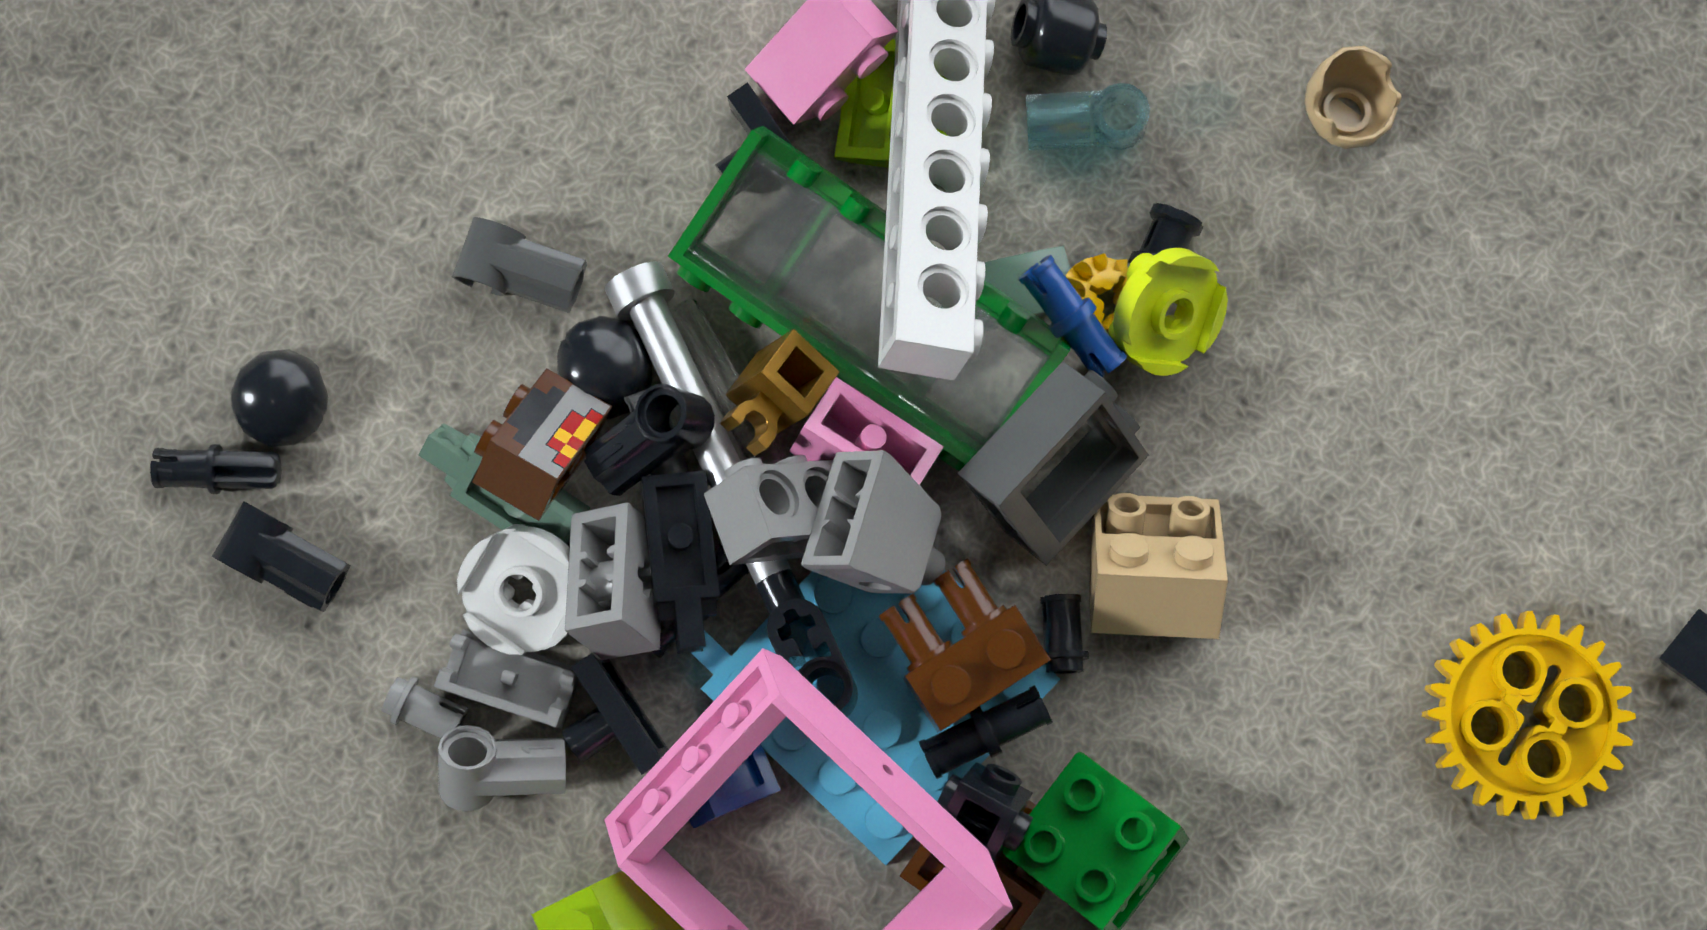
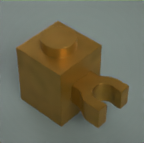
(778, 388)

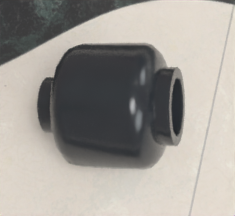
(1058, 34)

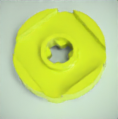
(1152, 285)

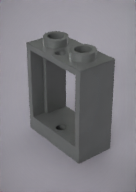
(1078, 483)

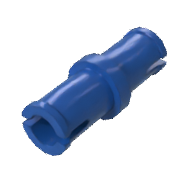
(1072, 317)

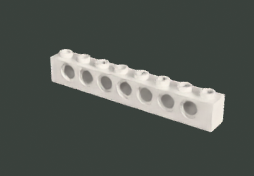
(913, 331)

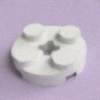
(488, 596)

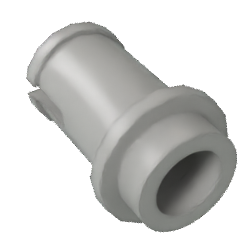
(422, 708)

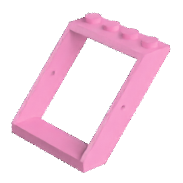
(960, 897)

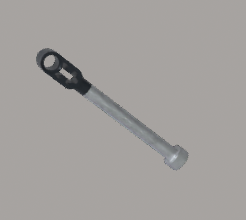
(643, 297)

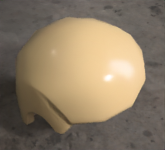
(1359, 76)

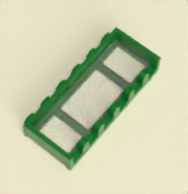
(810, 258)

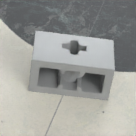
(611, 583)

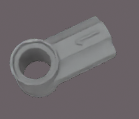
(478, 767)

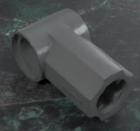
(511, 264)

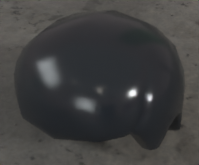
(605, 361)
(279, 398)

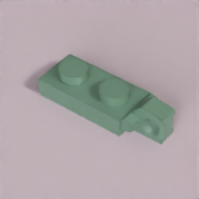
(455, 456)

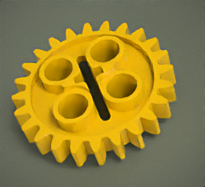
(1577, 747)

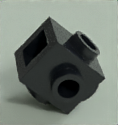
(997, 792)

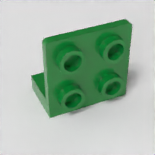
(1097, 844)

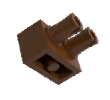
(962, 676)

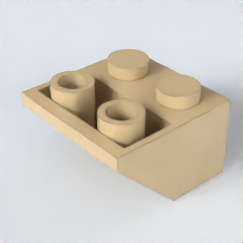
(1157, 567)

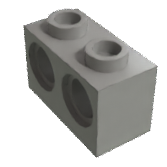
(767, 508)

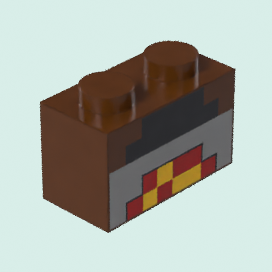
(539, 443)

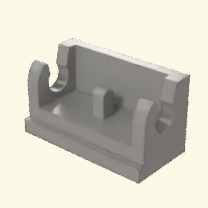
(512, 682)

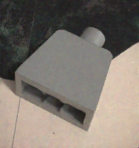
(874, 527)

